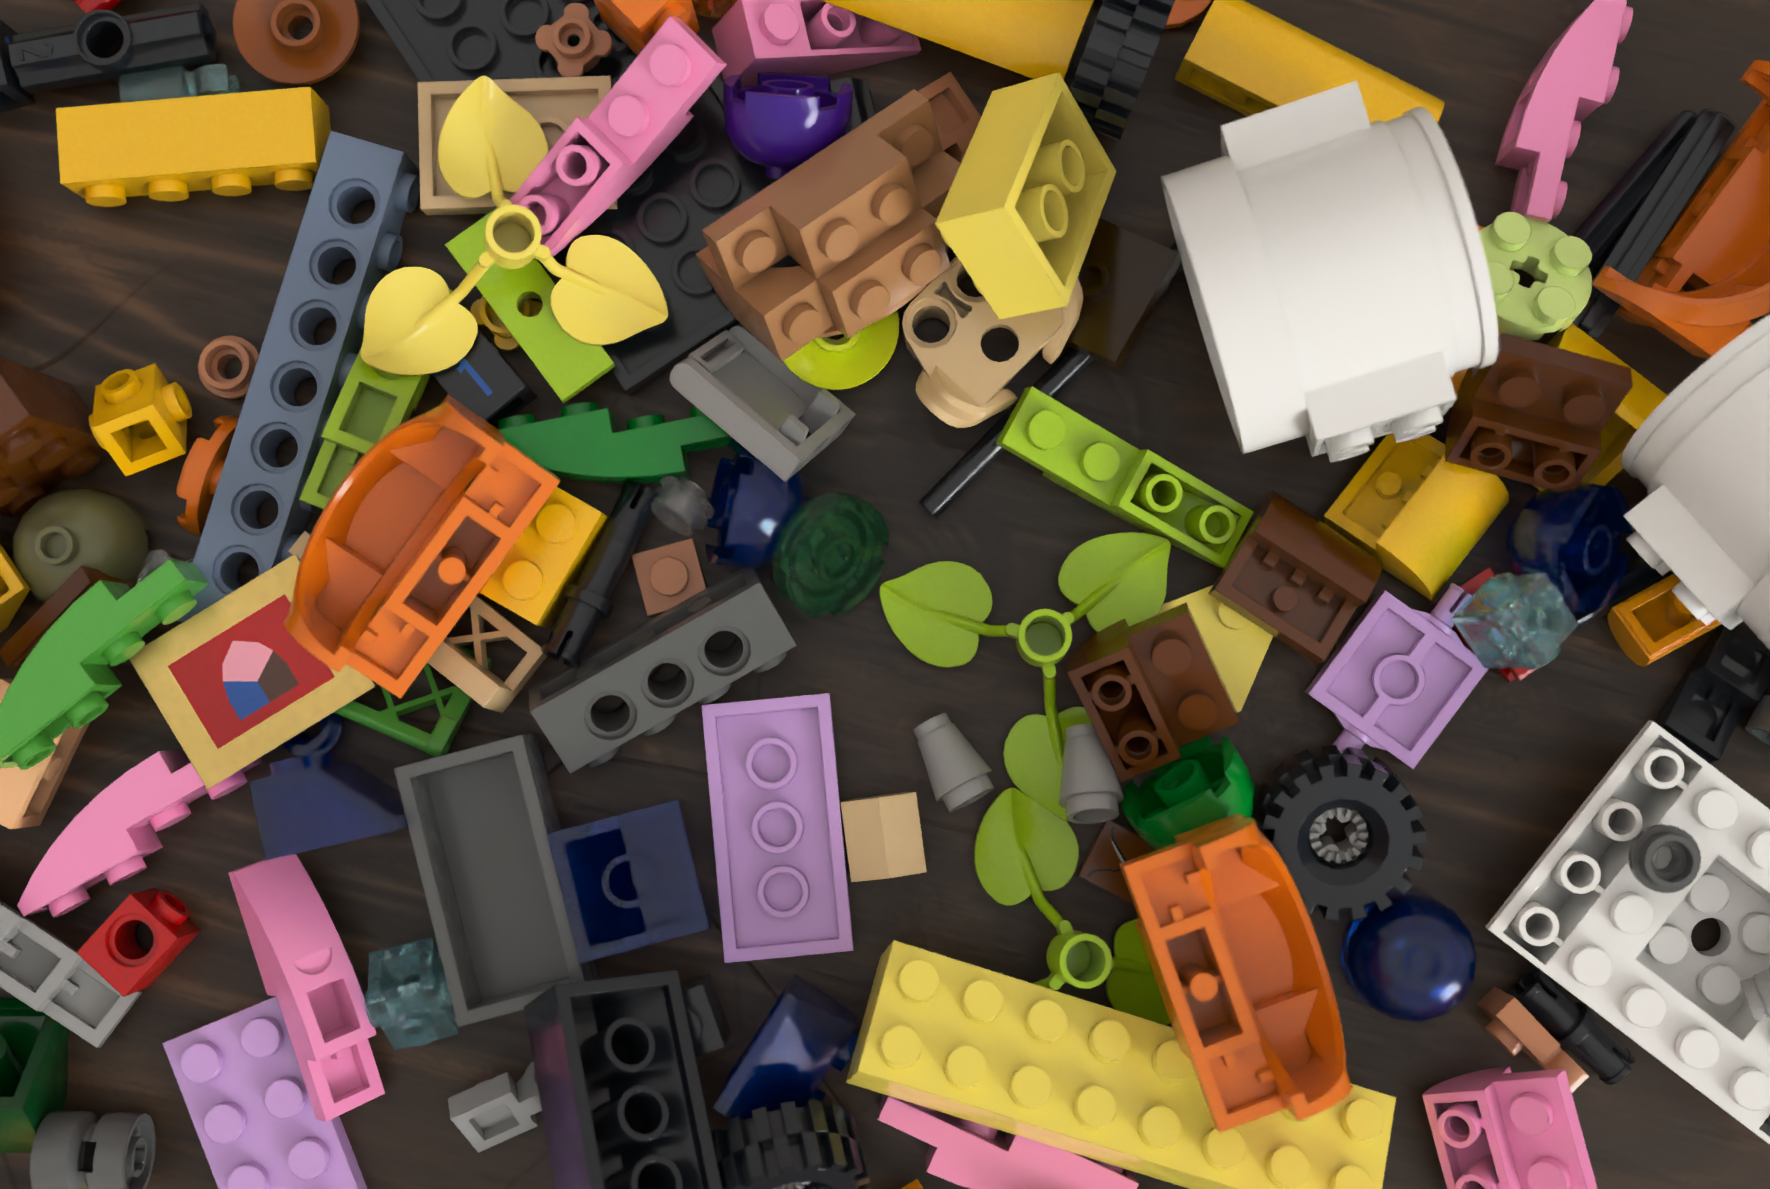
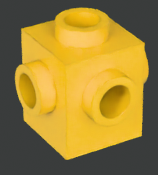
(140, 418)

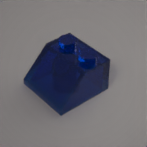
(322, 804)
(629, 880)
(790, 1052)

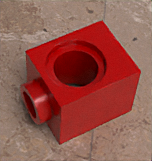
(114, 949)

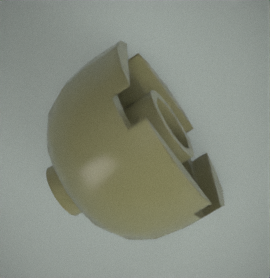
(78, 530)

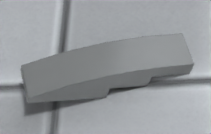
(57, 980)

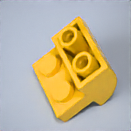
(1417, 510)

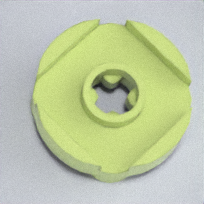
(1554, 261)

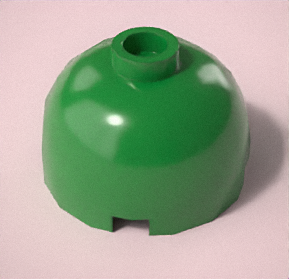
(1190, 792)

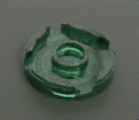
(830, 554)

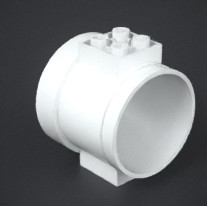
(1333, 273)
(1710, 485)

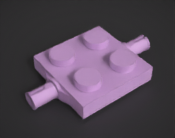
(1398, 676)

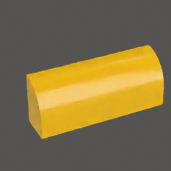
(1013, 34)
(1265, 62)

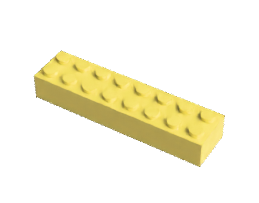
(1091, 1082)

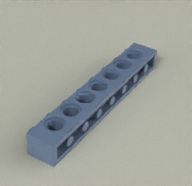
(347, 175)

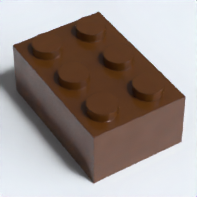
(41, 436)

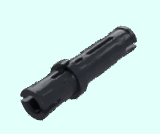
(590, 596)

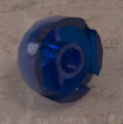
(750, 510)
(1574, 542)
(1409, 958)

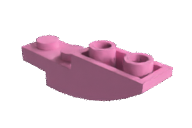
(1560, 94)
(621, 136)
(119, 831)
(313, 981)
(983, 1159)

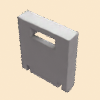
(760, 401)

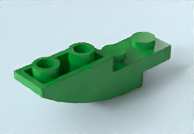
(591, 449)

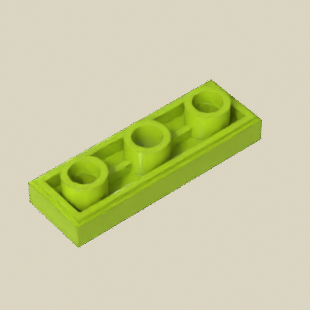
(562, 360)

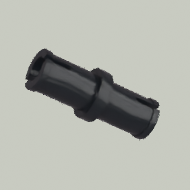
(1573, 1026)

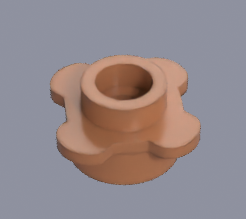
(577, 59)

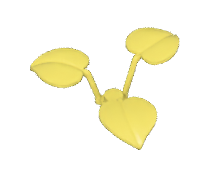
(493, 148)

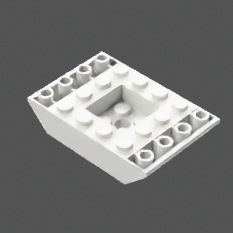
(1632, 947)

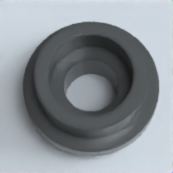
(1683, 864)

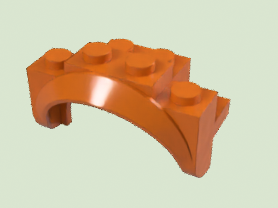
(1713, 245)
(416, 538)
(1240, 973)

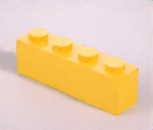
(192, 145)

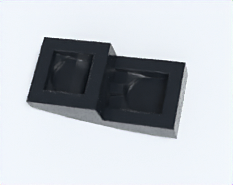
(1716, 689)

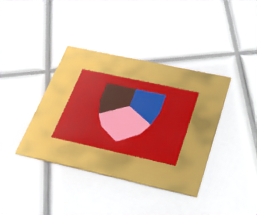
(239, 679)

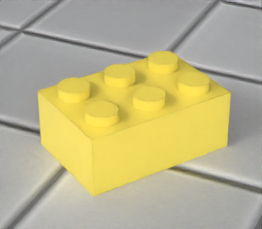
(1027, 197)

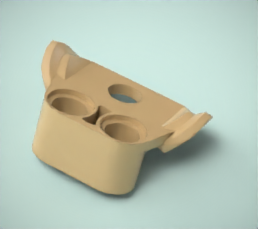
(956, 375)

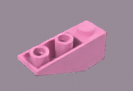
(803, 39)

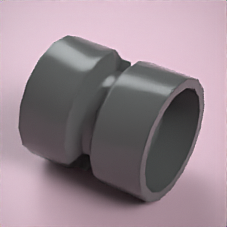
(92, 1153)

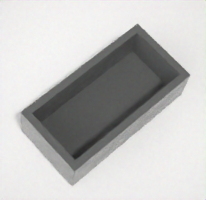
(491, 875)

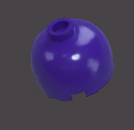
(785, 118)

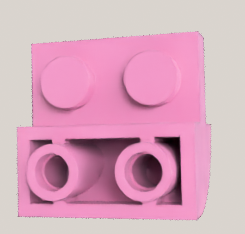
(1508, 1131)

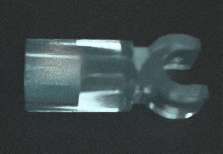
(177, 83)

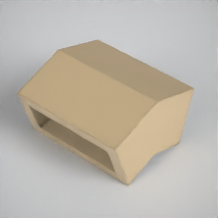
(883, 836)

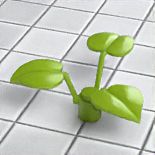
(943, 611)
(1032, 851)

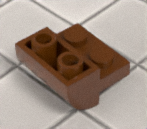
(1535, 413)
(1296, 577)
(1150, 689)

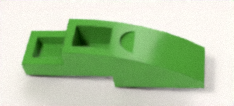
(68, 671)

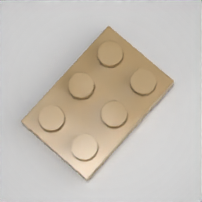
(549, 100)

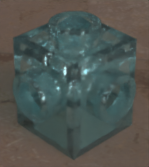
(1516, 621)
(410, 994)

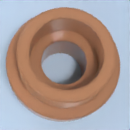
(213, 362)

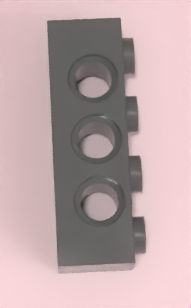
(676, 636)

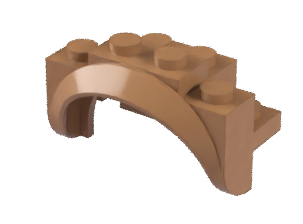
(852, 220)

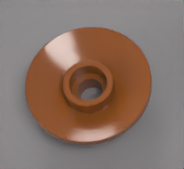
(268, 44)

